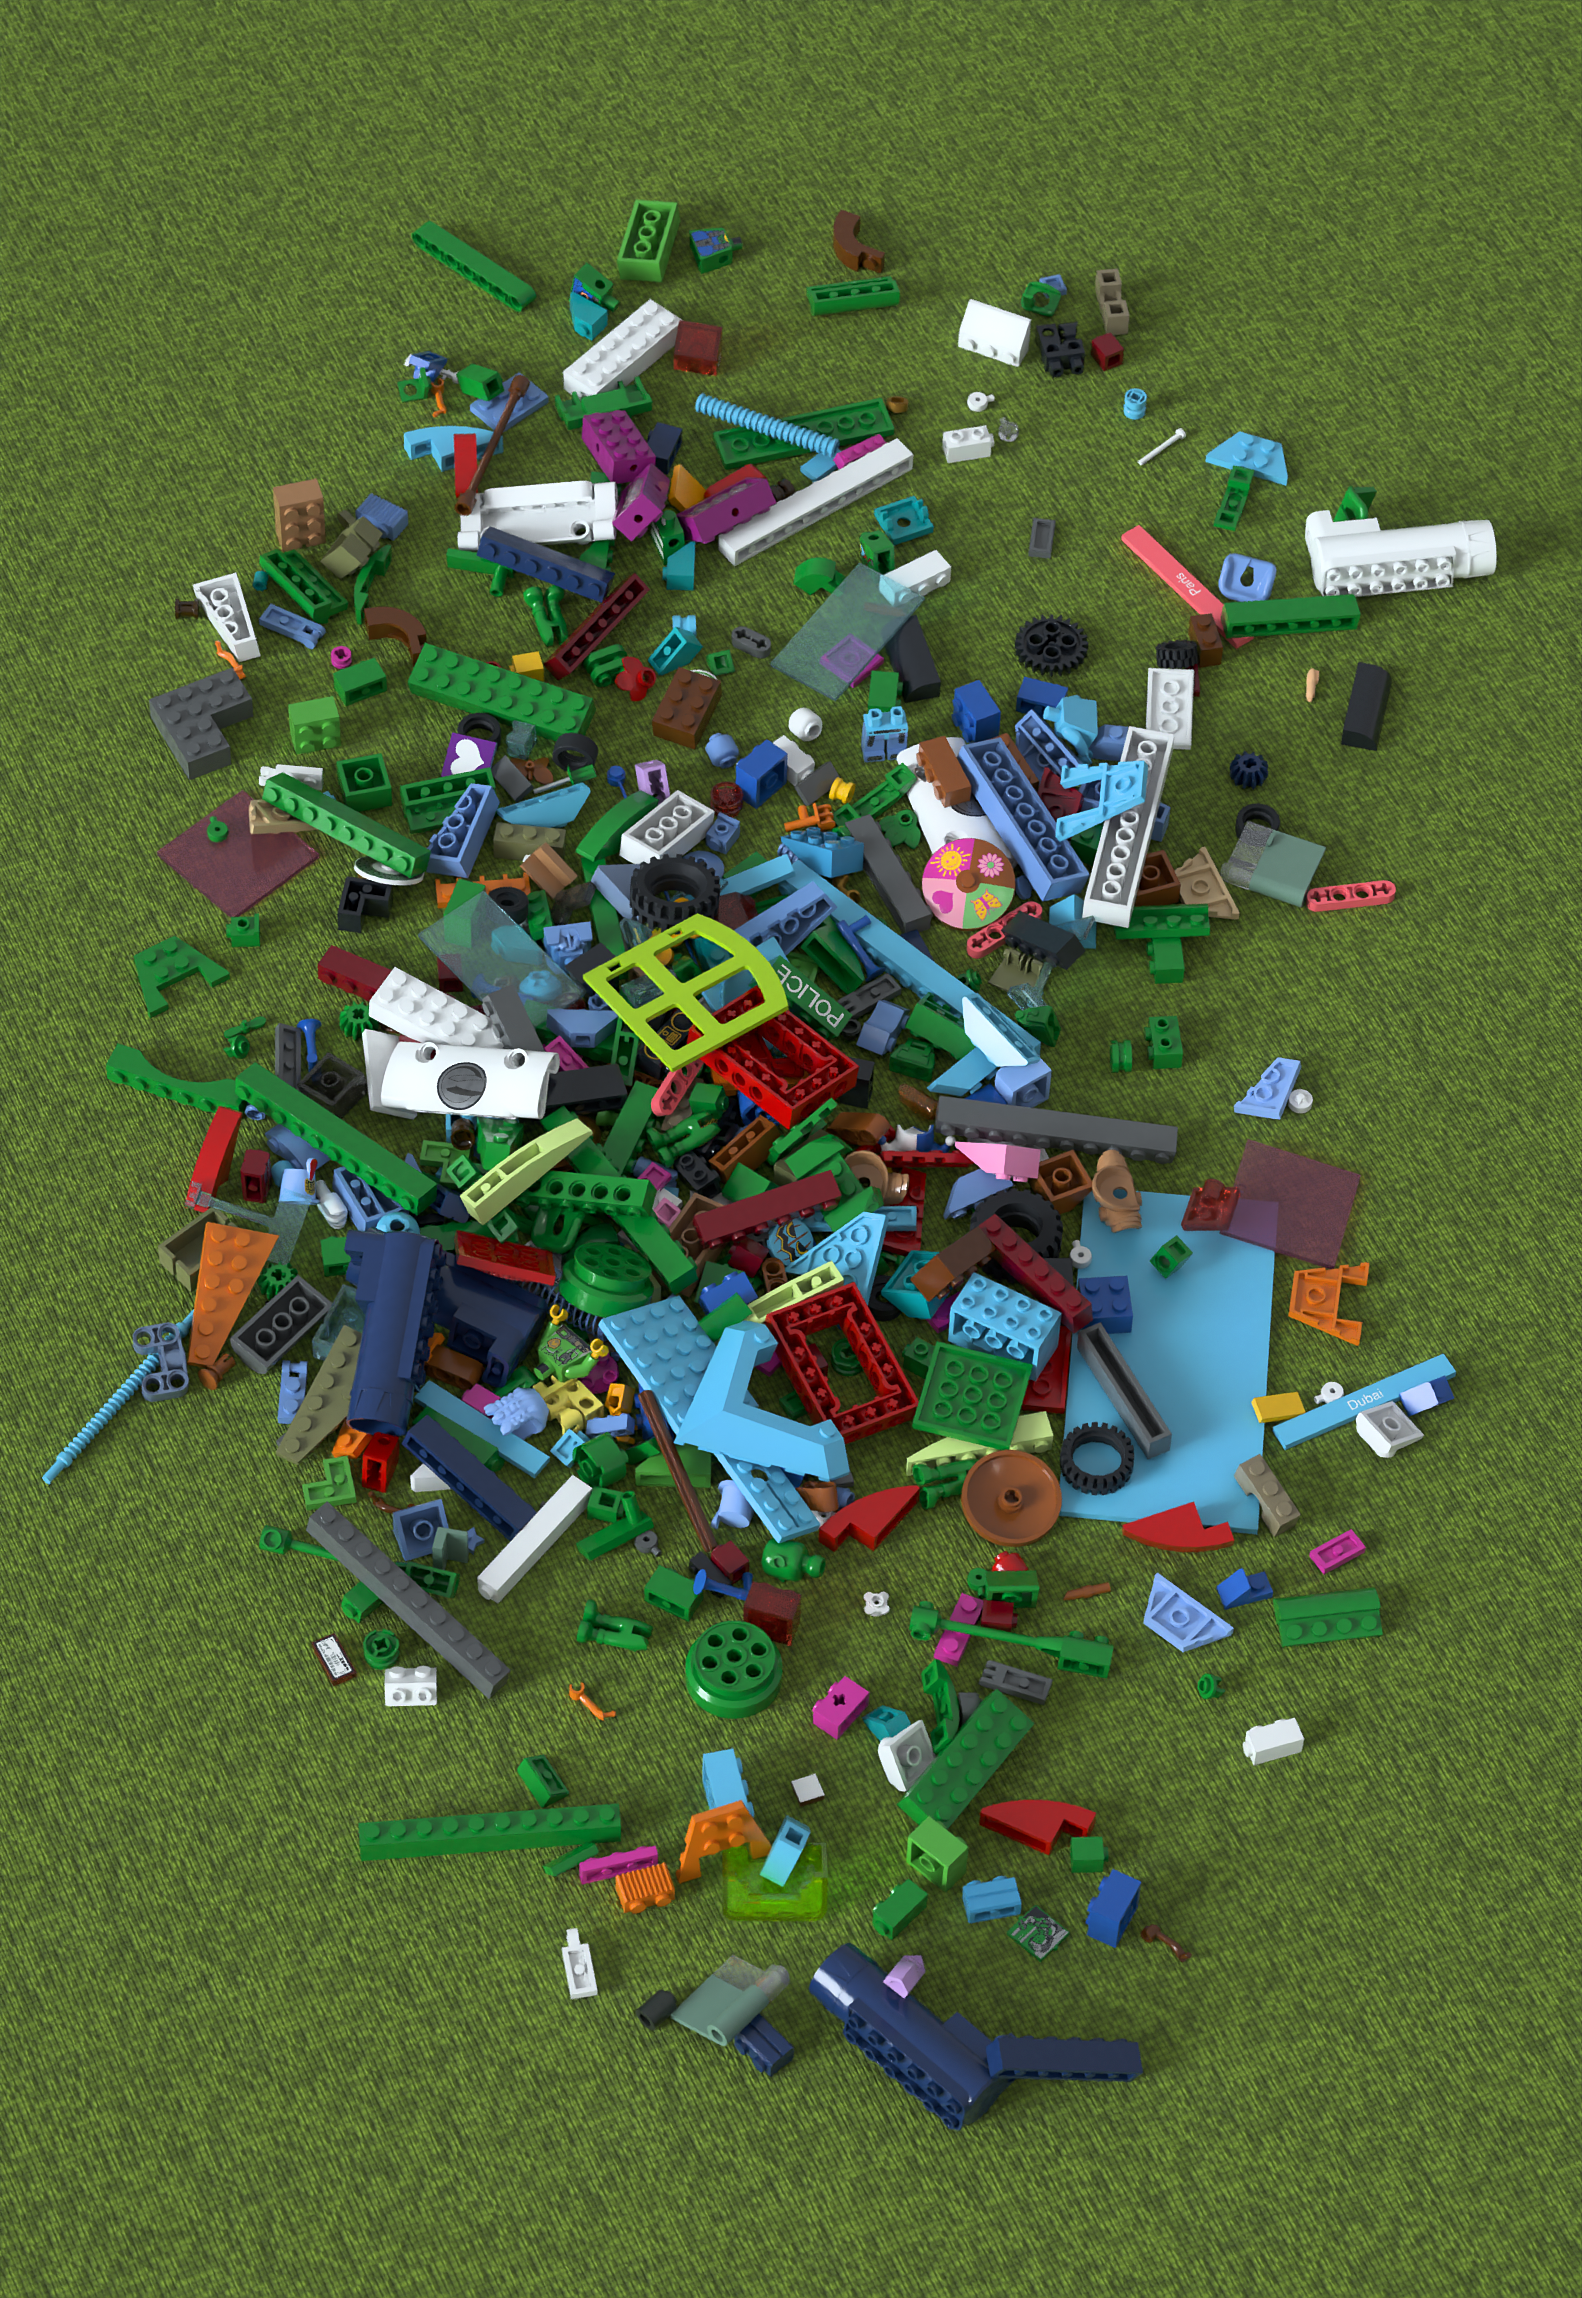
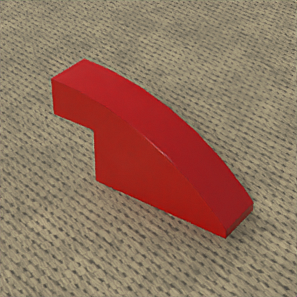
(216, 1153)
(869, 1518)
(1179, 1531)
(1037, 1822)

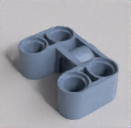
(171, 1359)

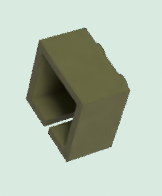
(352, 548)

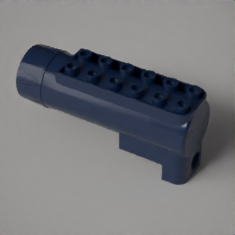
(398, 1301)
(485, 1317)
(931, 2059)

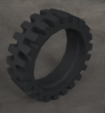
(1097, 1482)

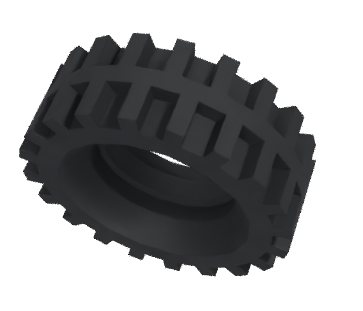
(676, 875)

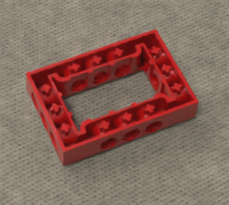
(829, 1068)
(846, 1307)

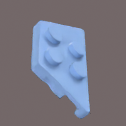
(1182, 1618)

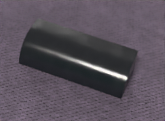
(913, 662)
(1366, 707)
(586, 1090)

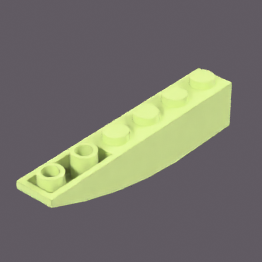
(521, 1170)
(799, 1289)
(1030, 1436)

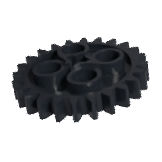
(1051, 645)

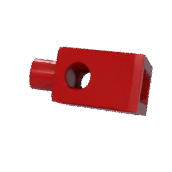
(382, 1449)

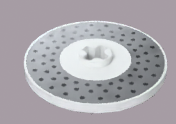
(378, 872)

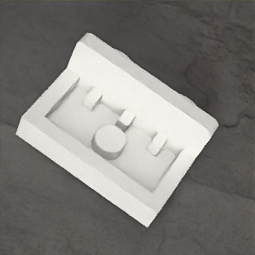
(410, 1686)

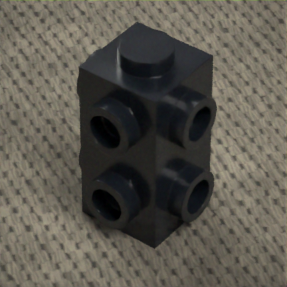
(697, 1176)

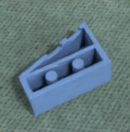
(364, 1202)

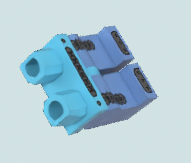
(881, 730)

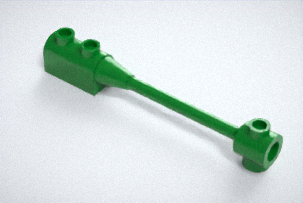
(428, 1578)
(1073, 1651)

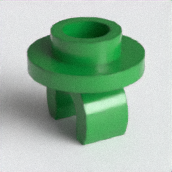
(971, 978)
(239, 1047)
(1208, 1686)

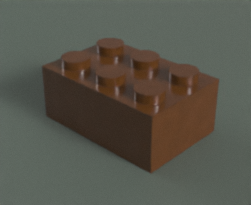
(686, 708)
(953, 1264)

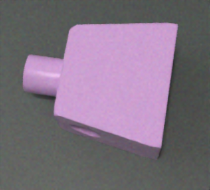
(653, 779)

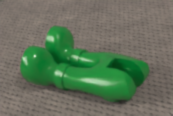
(552, 597)
(689, 1126)
(923, 1475)
(628, 1633)

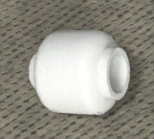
(805, 724)

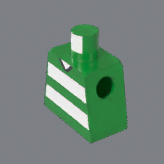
(667, 530)

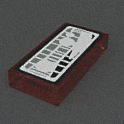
(333, 1659)

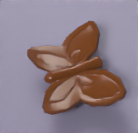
(537, 769)

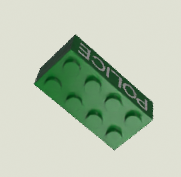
(809, 1001)

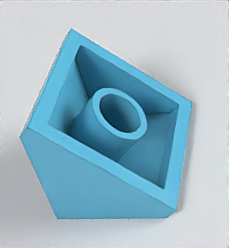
(1069, 910)

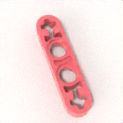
(1349, 892)
(991, 944)
(665, 1092)

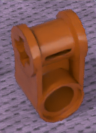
(819, 1495)

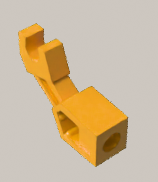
(620, 1401)

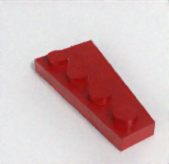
(904, 1241)

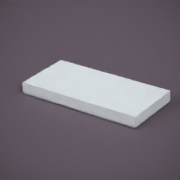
(1171, 704)
(377, 1053)

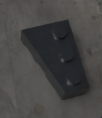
(588, 961)

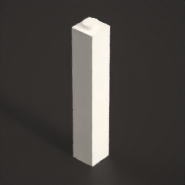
(534, 1539)

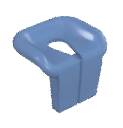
(1231, 574)

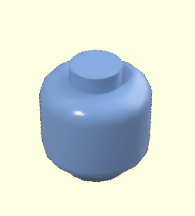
(722, 750)

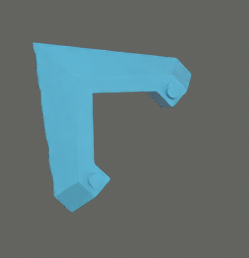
(727, 1426)

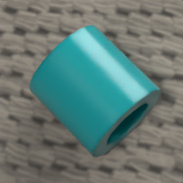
(260, 580)

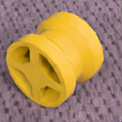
(842, 790)

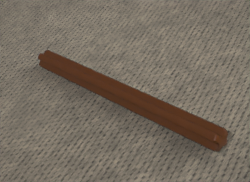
(677, 1470)

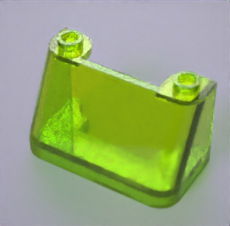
(756, 1898)

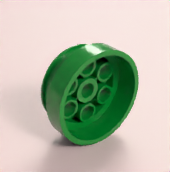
(606, 1279)
(746, 1693)

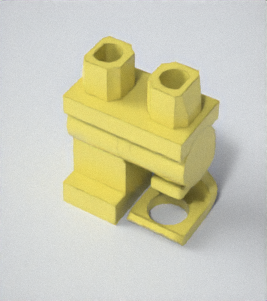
(570, 1403)

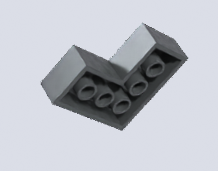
(193, 719)

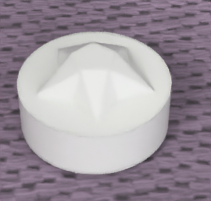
(1300, 1101)

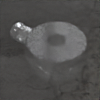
(1008, 430)

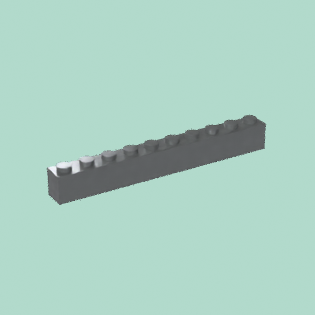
(1055, 1129)
(408, 1600)

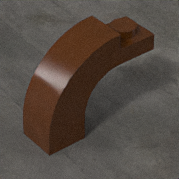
(849, 250)
(396, 624)

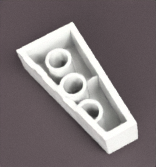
(227, 611)

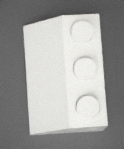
(995, 333)

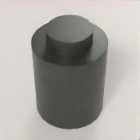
(656, 2009)

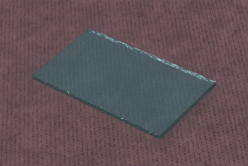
(847, 631)
(494, 952)

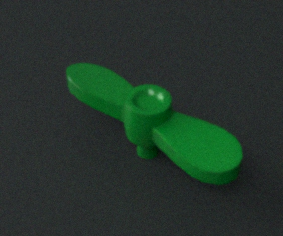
(245, 1027)
(897, 1260)

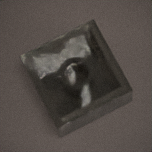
(334, 1085)

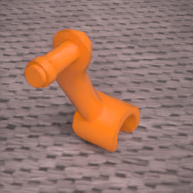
(580, 1695)

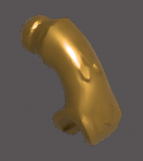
(840, 883)

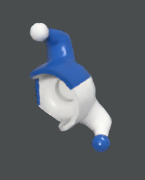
(915, 1140)

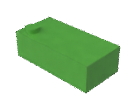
(648, 240)

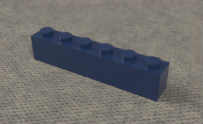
(545, 564)
(468, 1477)
(1064, 2059)

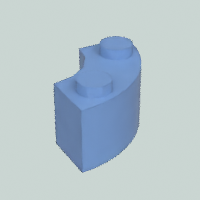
(883, 1027)
(293, 1148)

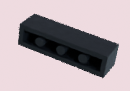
(1043, 940)

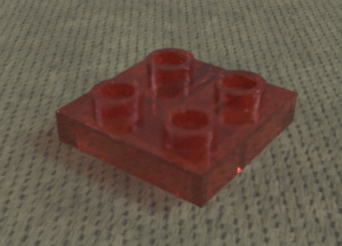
(1211, 1207)

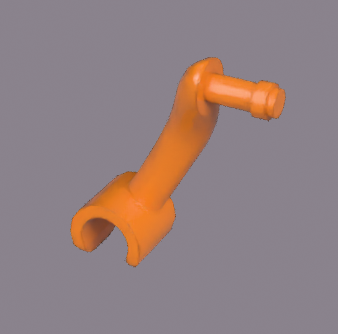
(438, 391)
(228, 656)

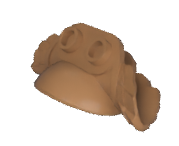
(871, 1169)
(1113, 1175)

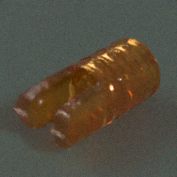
(918, 1101)

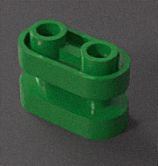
(605, 664)

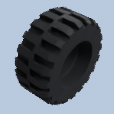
(1022, 1211)

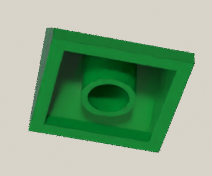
(746, 1183)
(1013, 1587)

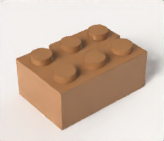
(299, 514)

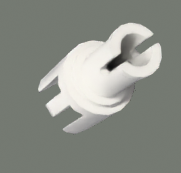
(331, 1206)

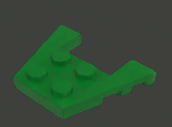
(168, 964)
(801, 1132)

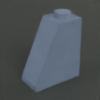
(614, 885)

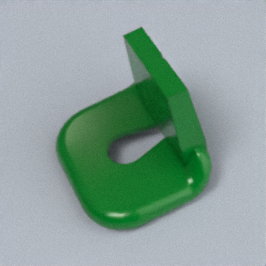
(1355, 503)
(542, 1228)

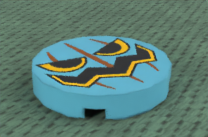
(789, 1241)

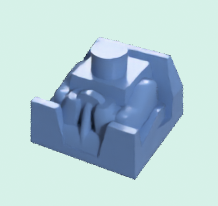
(567, 942)

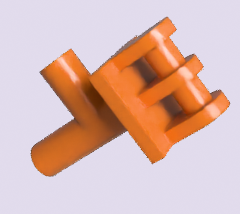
(822, 817)

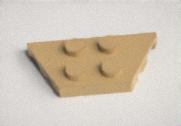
(270, 819)
(1203, 884)

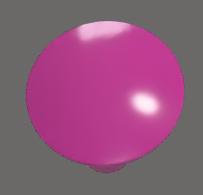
(601, 1375)

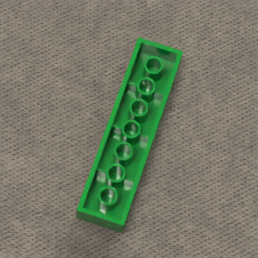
(500, 693)

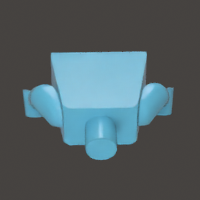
(1076, 722)

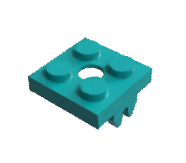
(907, 509)

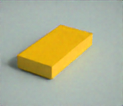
(1278, 1407)

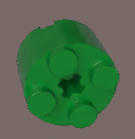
(600, 1461)

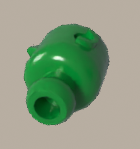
(791, 1561)

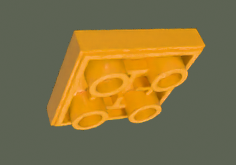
(684, 489)

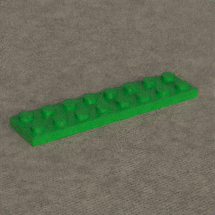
(847, 423)

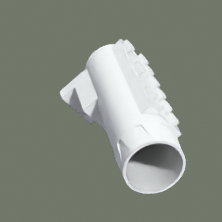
(1372, 561)

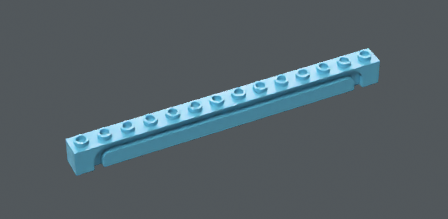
(892, 951)

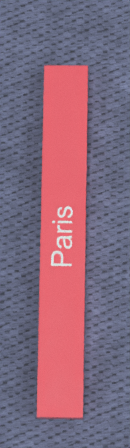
(1178, 578)

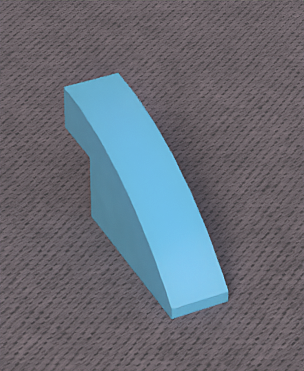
(440, 443)

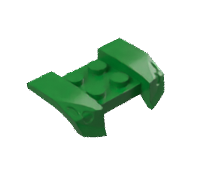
(826, 1155)

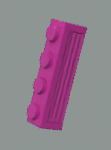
(858, 451)

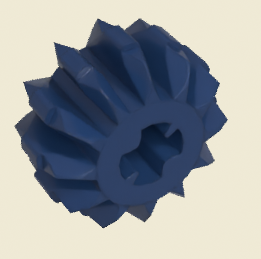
(1248, 770)

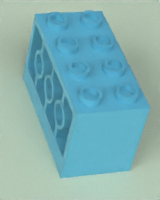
(1004, 1323)

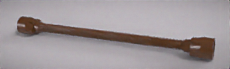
(467, 500)

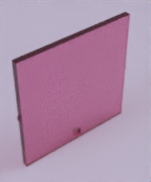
(243, 866)
(1292, 1204)

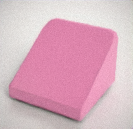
(666, 1212)

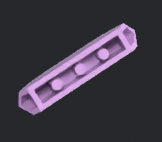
(905, 1974)

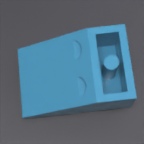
(826, 851)

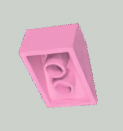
(1003, 1159)

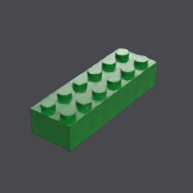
(966, 1761)

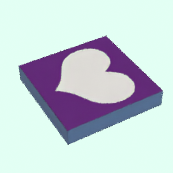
(468, 754)

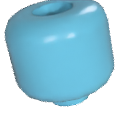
(277, 1171)

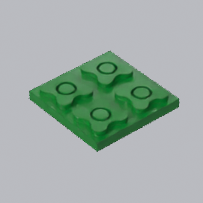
(972, 1396)

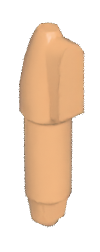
(1312, 680)

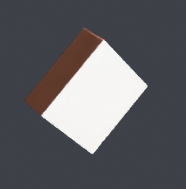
(807, 1790)

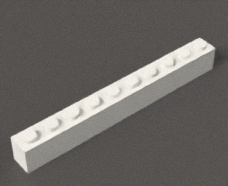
(816, 501)

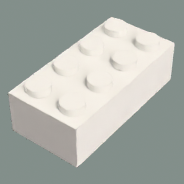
(667, 829)

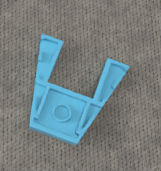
(1121, 789)

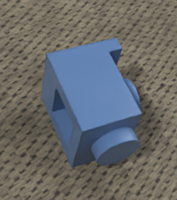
(723, 833)

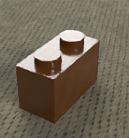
(1205, 634)

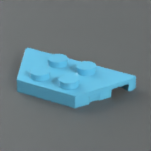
(1252, 453)

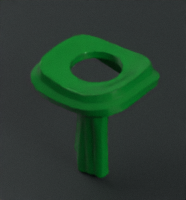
(1028, 300)

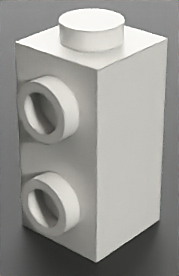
(967, 444)
(798, 763)
(1273, 1741)

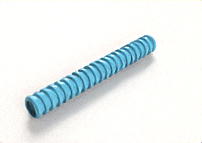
(767, 425)

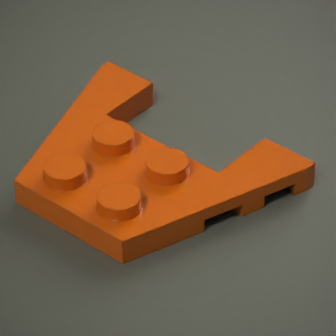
(1317, 1298)
(717, 1831)

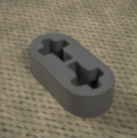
(751, 642)

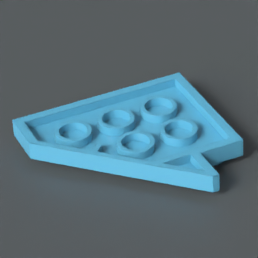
(852, 1249)

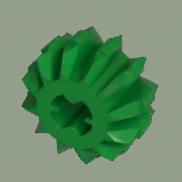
(356, 1019)
(275, 1278)

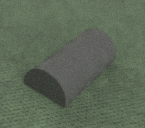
(279, 1325)

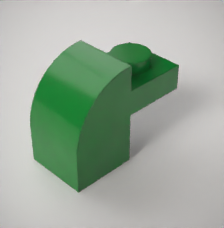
(817, 573)

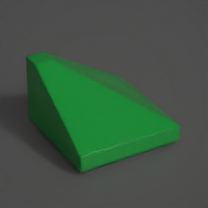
(720, 663)

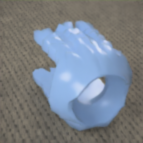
(519, 1413)

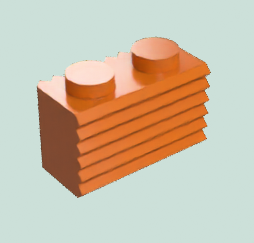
(645, 1888)

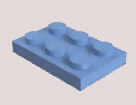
(492, 410)

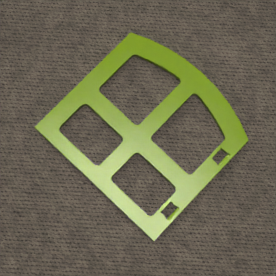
(683, 994)

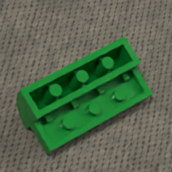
(853, 296)
(303, 584)
(432, 800)
(1166, 921)
(1328, 1617)

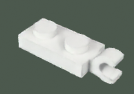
(308, 775)
(578, 1967)

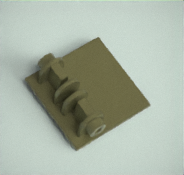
(1016, 970)

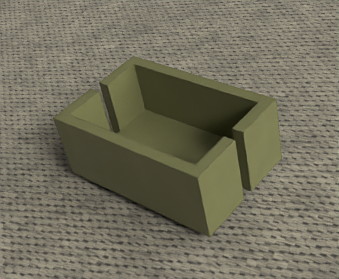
(183, 1250)

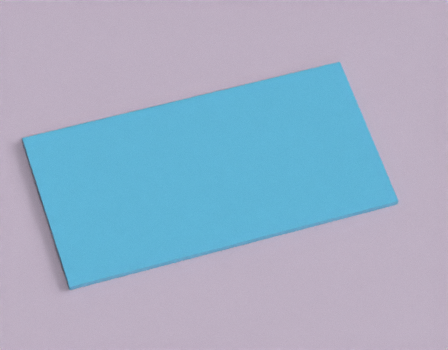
(1197, 1355)

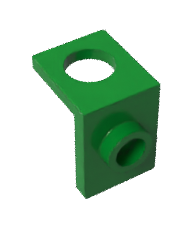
(422, 385)

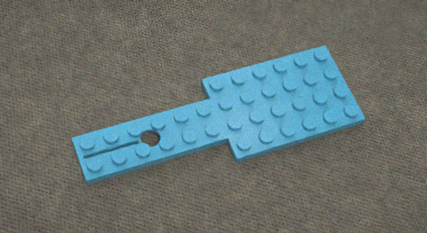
(670, 1357)

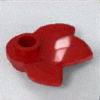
(633, 680)

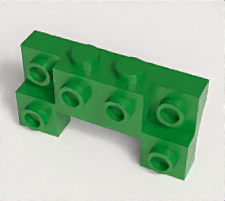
(626, 398)

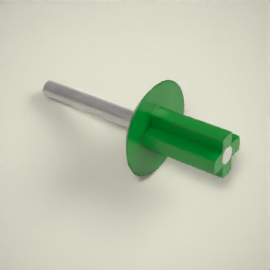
(575, 777)

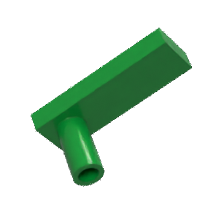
(470, 562)
(632, 1525)

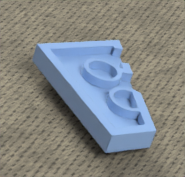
(1272, 1091)

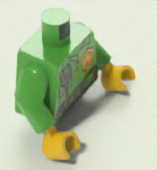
(564, 1352)

